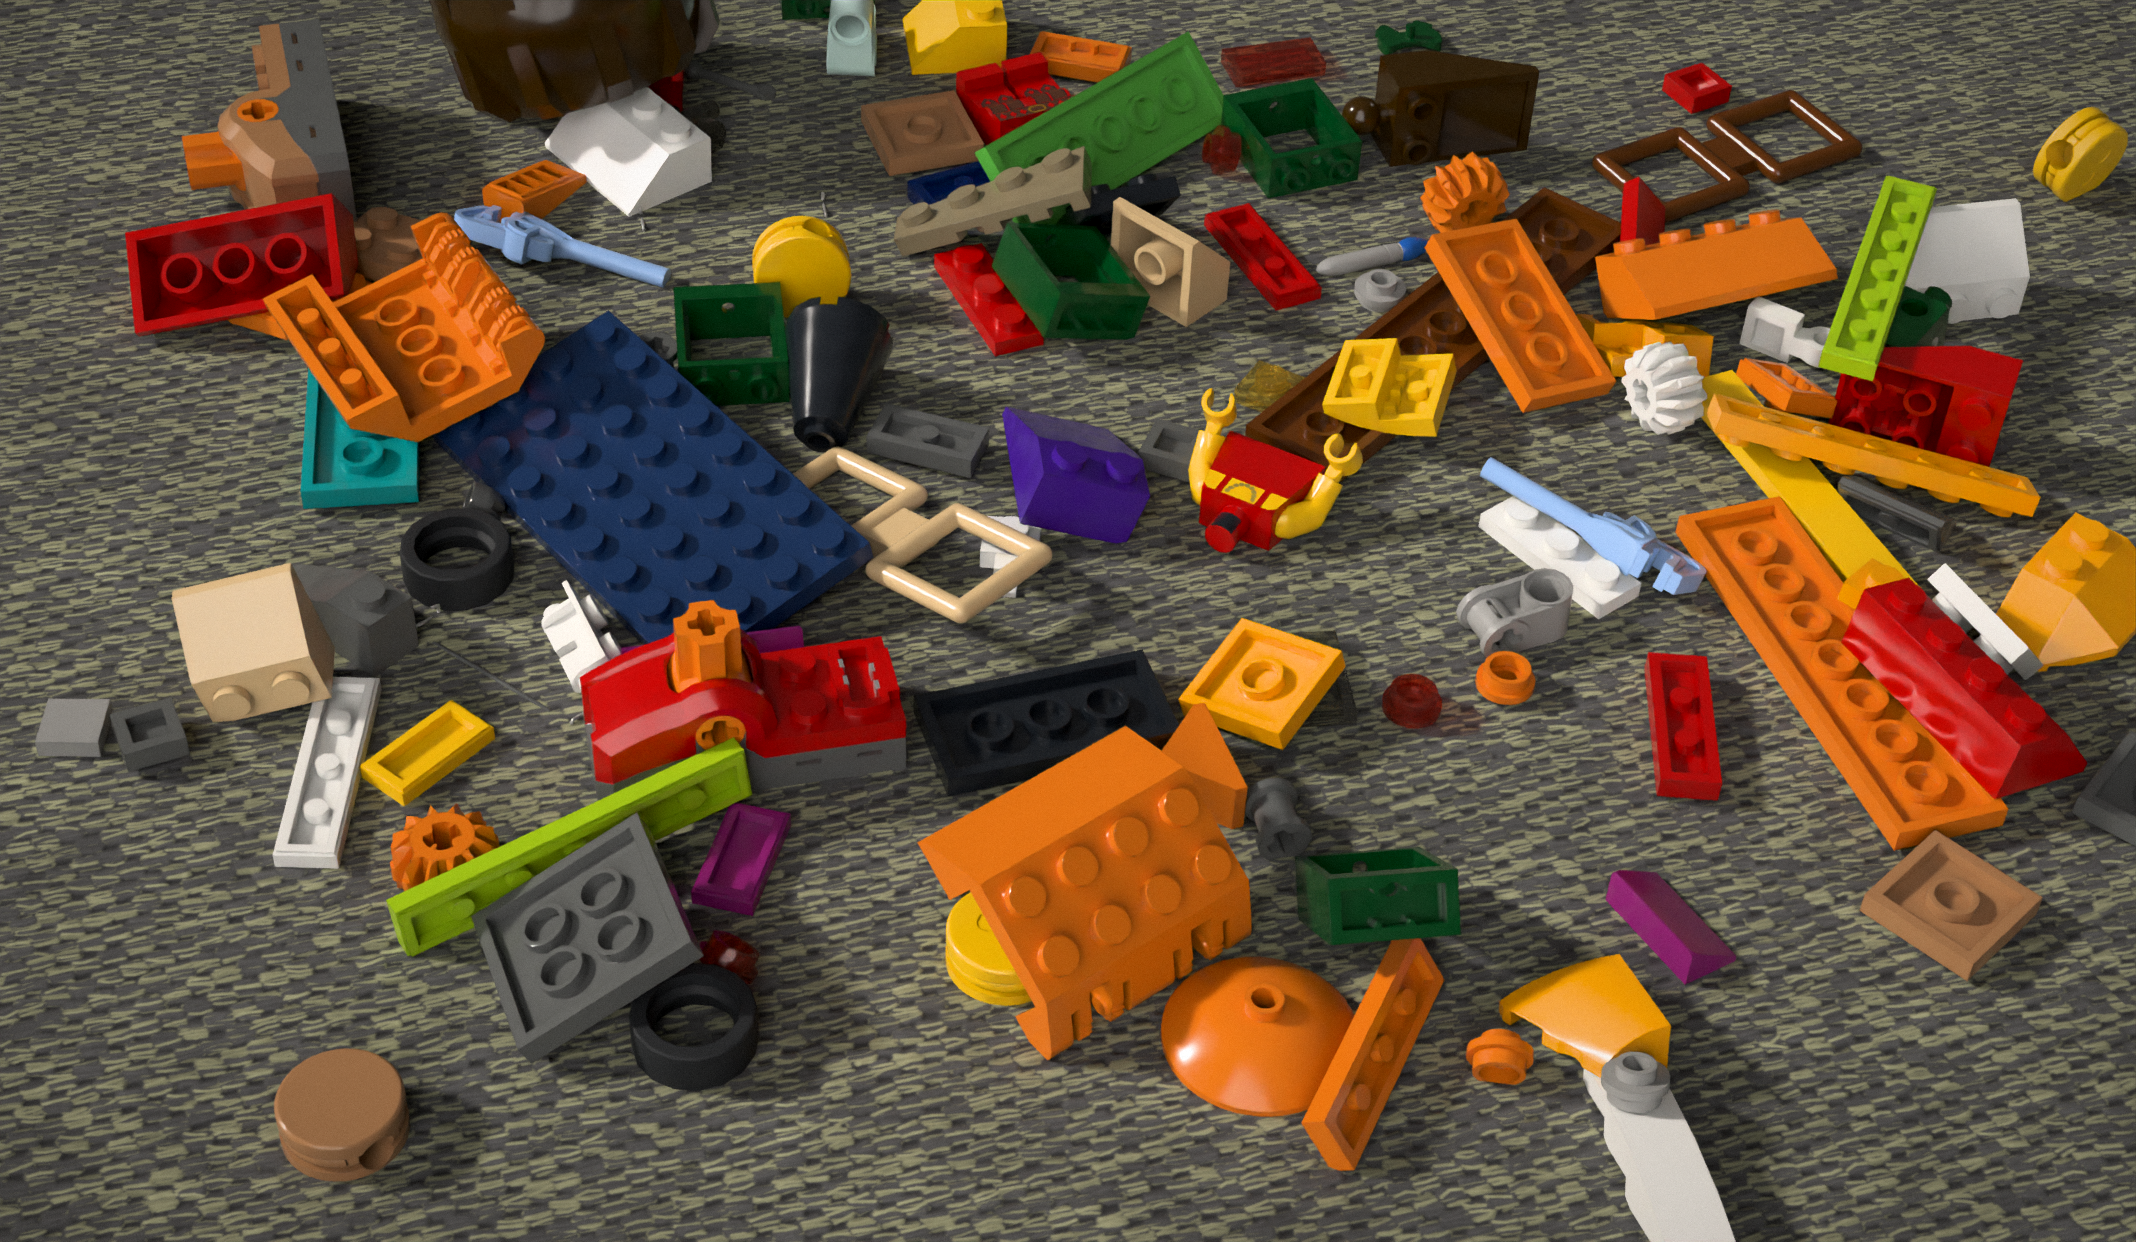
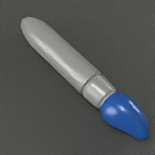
(1372, 257)

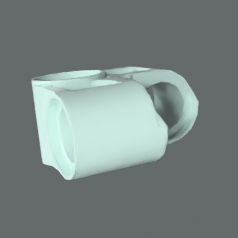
(852, 38)

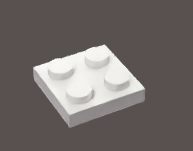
(1971, 612)

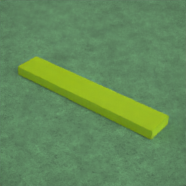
(1878, 279)
(664, 802)

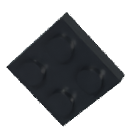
(1143, 191)

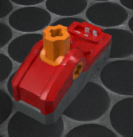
(791, 710)

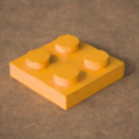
(1264, 682)

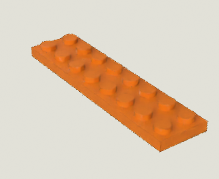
(1791, 614)

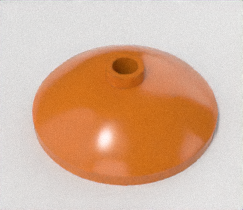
(1254, 1034)

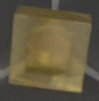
(1264, 386)

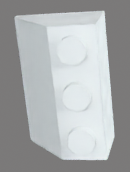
(634, 150)
(1975, 257)

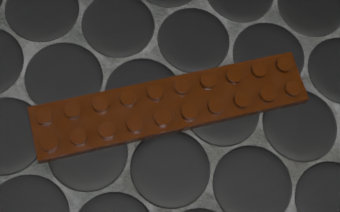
(1432, 323)

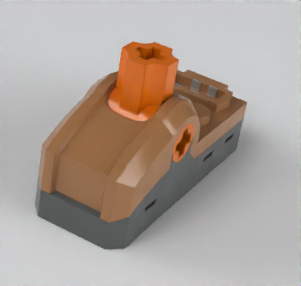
(286, 135)

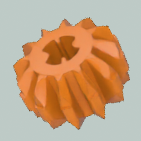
(1464, 194)
(438, 844)

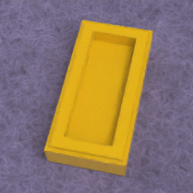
(427, 752)

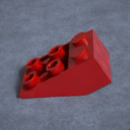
(1932, 399)

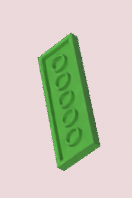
(1121, 121)

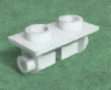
(577, 635)

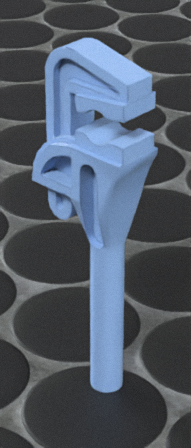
(529, 238)
(1624, 542)

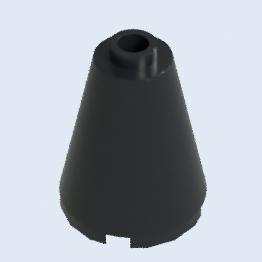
(833, 367)

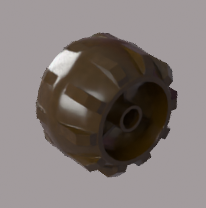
(567, 53)

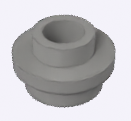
(1379, 290)
(1635, 1082)

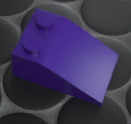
(1074, 477)

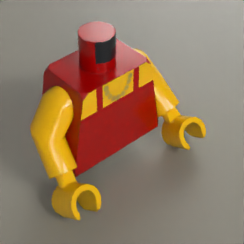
(1257, 489)

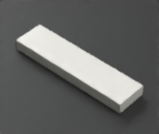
(327, 776)

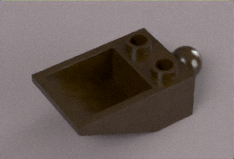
(1445, 107)

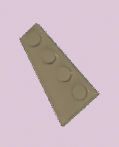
(1033, 191)

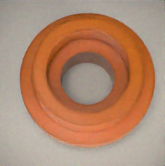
(1505, 678)
(1500, 1057)

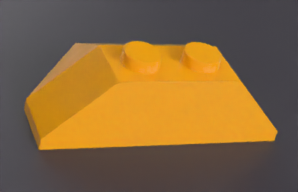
(2075, 596)

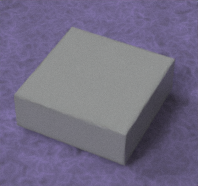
(74, 727)

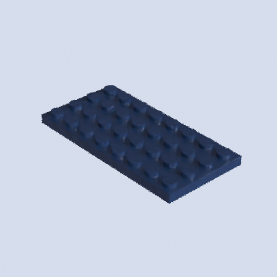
(652, 489)

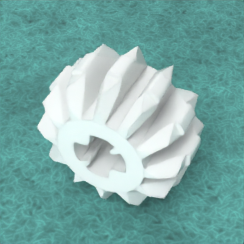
(1664, 387)

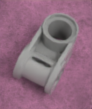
(1521, 612)

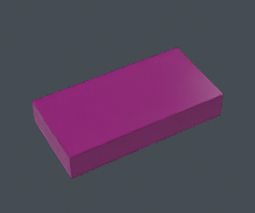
(741, 858)

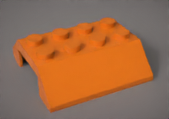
(416, 343)
(1097, 883)

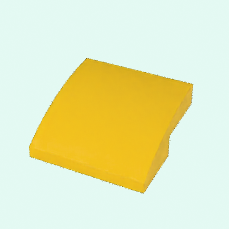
(1389, 391)

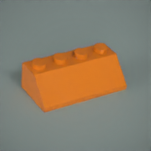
(1710, 267)

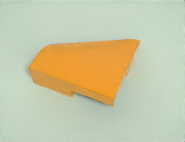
(1619, 340)
(1592, 1013)

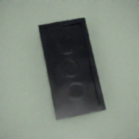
(1035, 719)

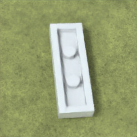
(1552, 545)

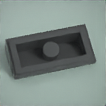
(1897, 513)

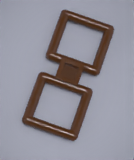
(1733, 153)

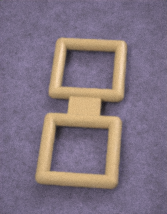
(901, 536)

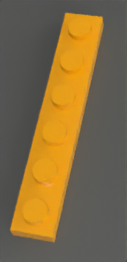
(1889, 461)

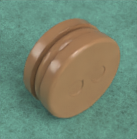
(342, 1114)

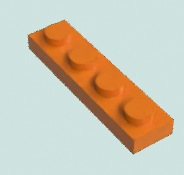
(1373, 1053)

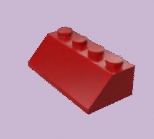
(233, 260)
(1958, 691)

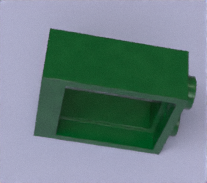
(1298, 107)
(1099, 306)
(754, 314)
(1396, 897)

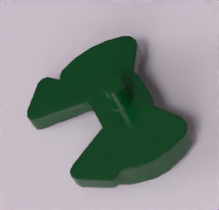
(1416, 35)

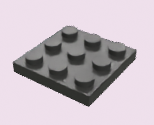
(585, 938)

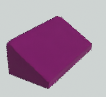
(1667, 924)

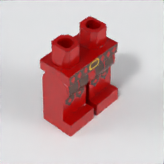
(1009, 95)

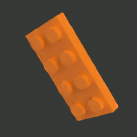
(1520, 315)

